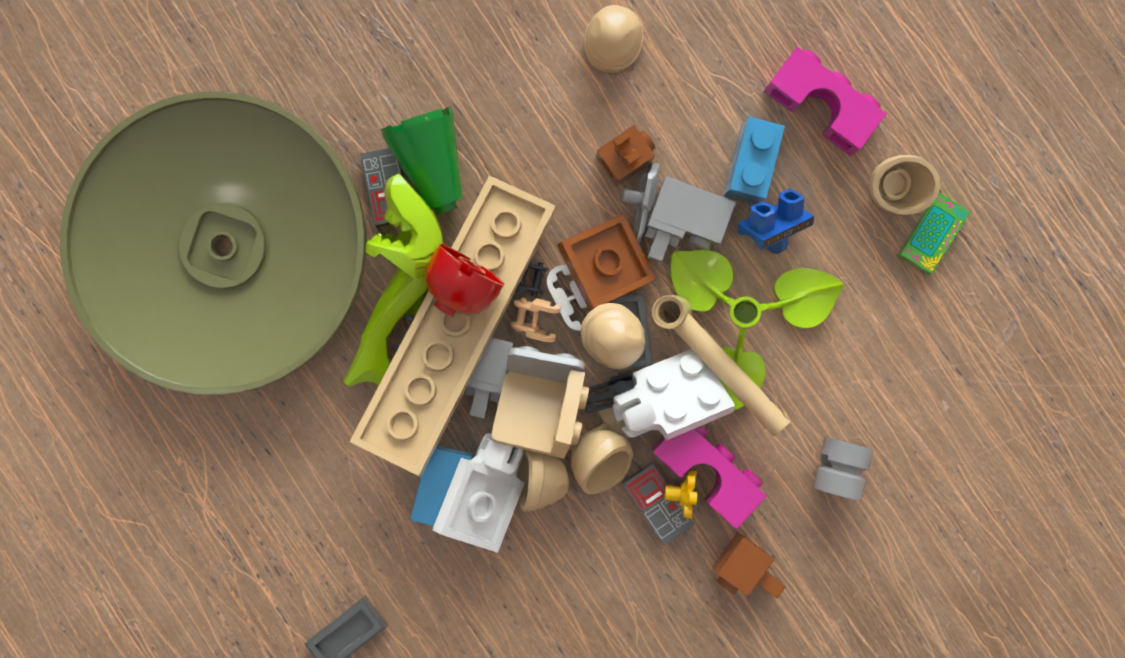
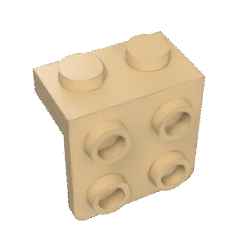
(540, 413)

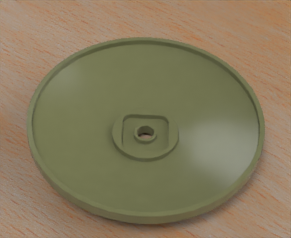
(147, 231)

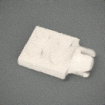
(672, 397)
(482, 496)

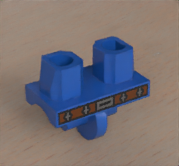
(773, 225)

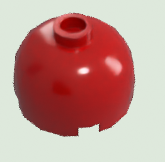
(460, 283)

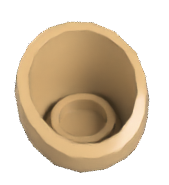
(613, 39)
(904, 185)
(613, 336)
(600, 460)
(544, 480)

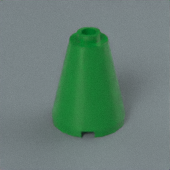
(428, 156)

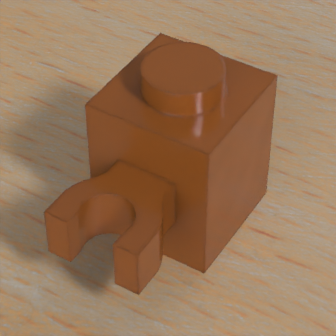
(626, 154)
(745, 566)

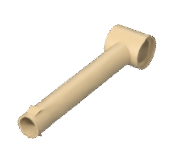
(720, 363)

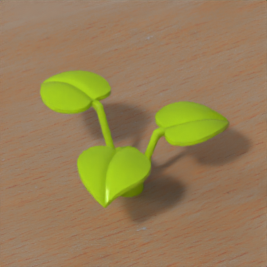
(803, 293)

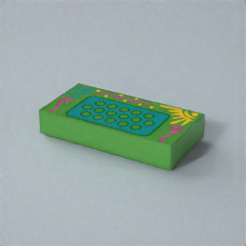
(933, 234)

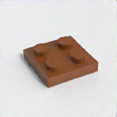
(606, 262)

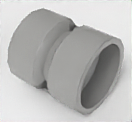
(843, 469)

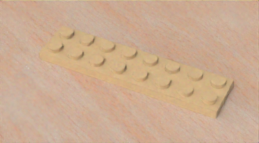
(444, 350)

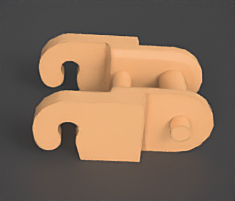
(532, 330)

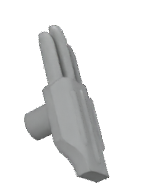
(642, 198)

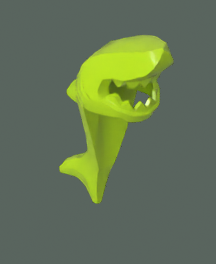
(407, 288)

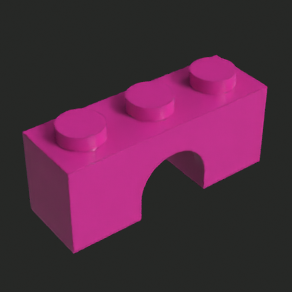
(852, 114)
(734, 493)

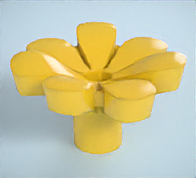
(683, 494)

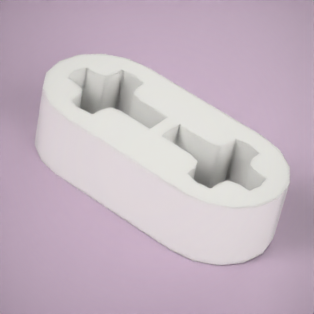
(561, 299)

